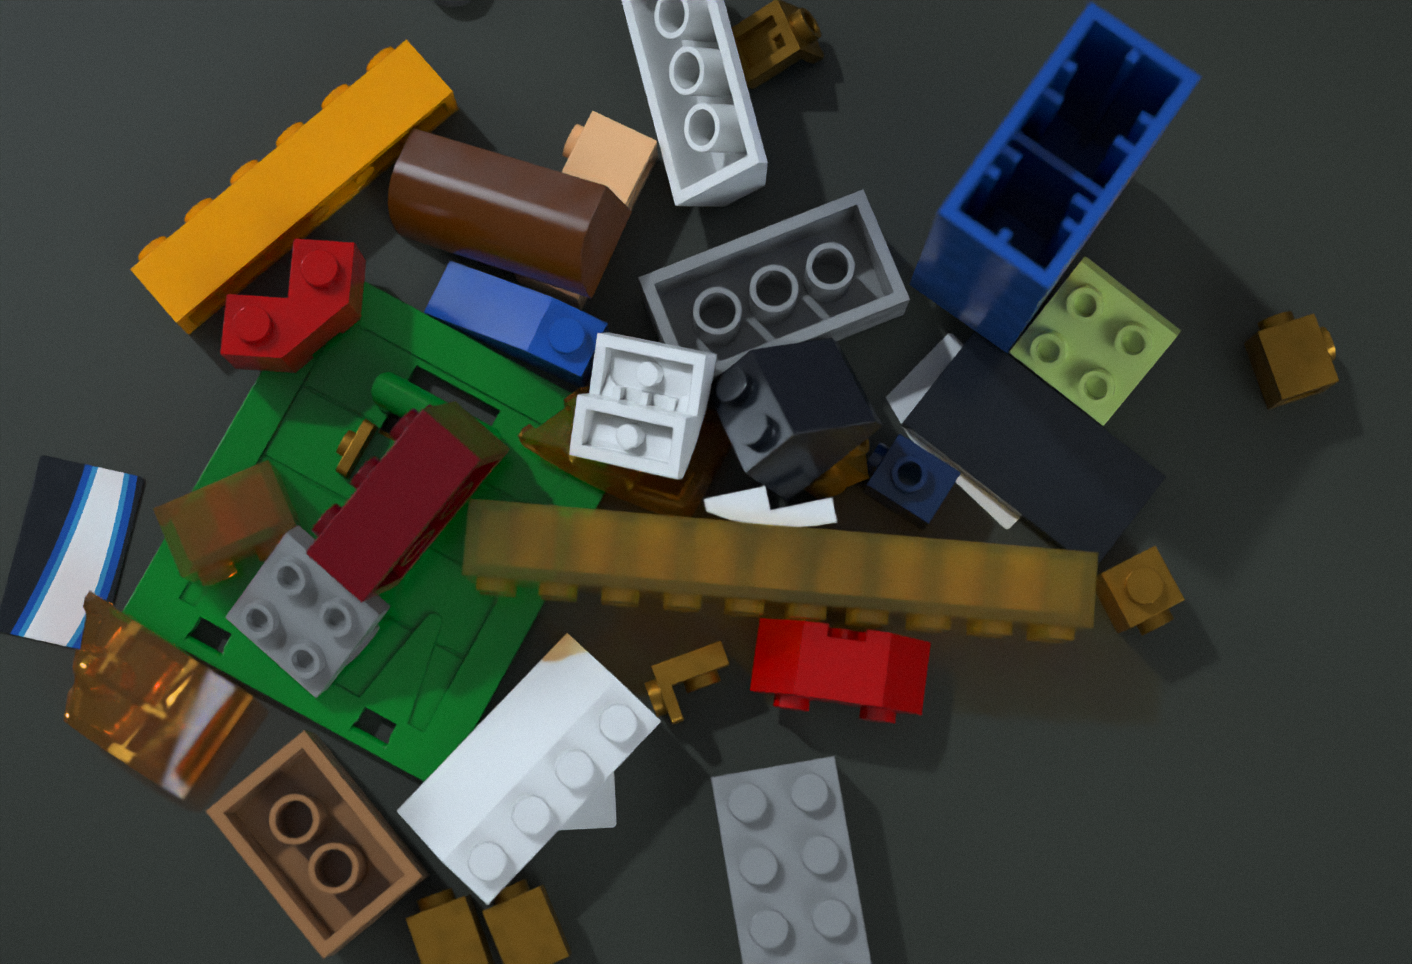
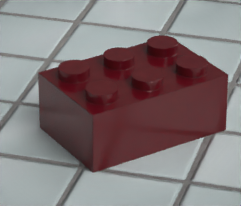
(405, 498)

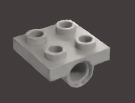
(305, 615)

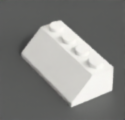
(697, 100)
(527, 768)

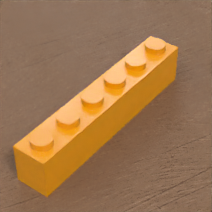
(294, 186)

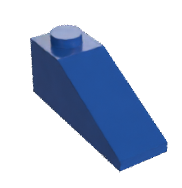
(518, 322)

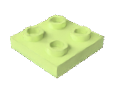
(1094, 341)

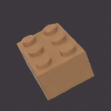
(317, 843)

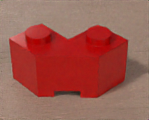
(286, 332)
(842, 666)

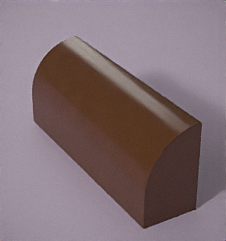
(505, 212)

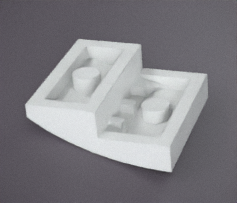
(643, 405)
(753, 507)

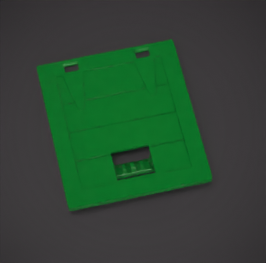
(440, 640)

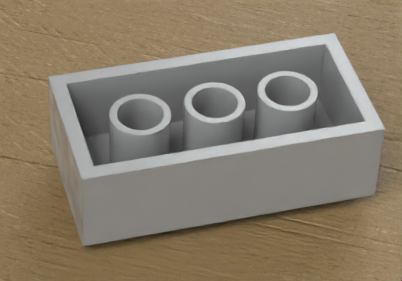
(780, 285)
(790, 865)

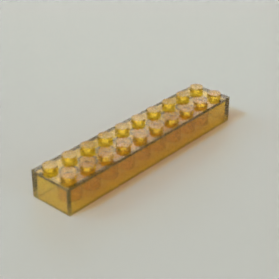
(779, 568)

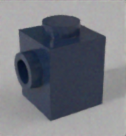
(909, 480)

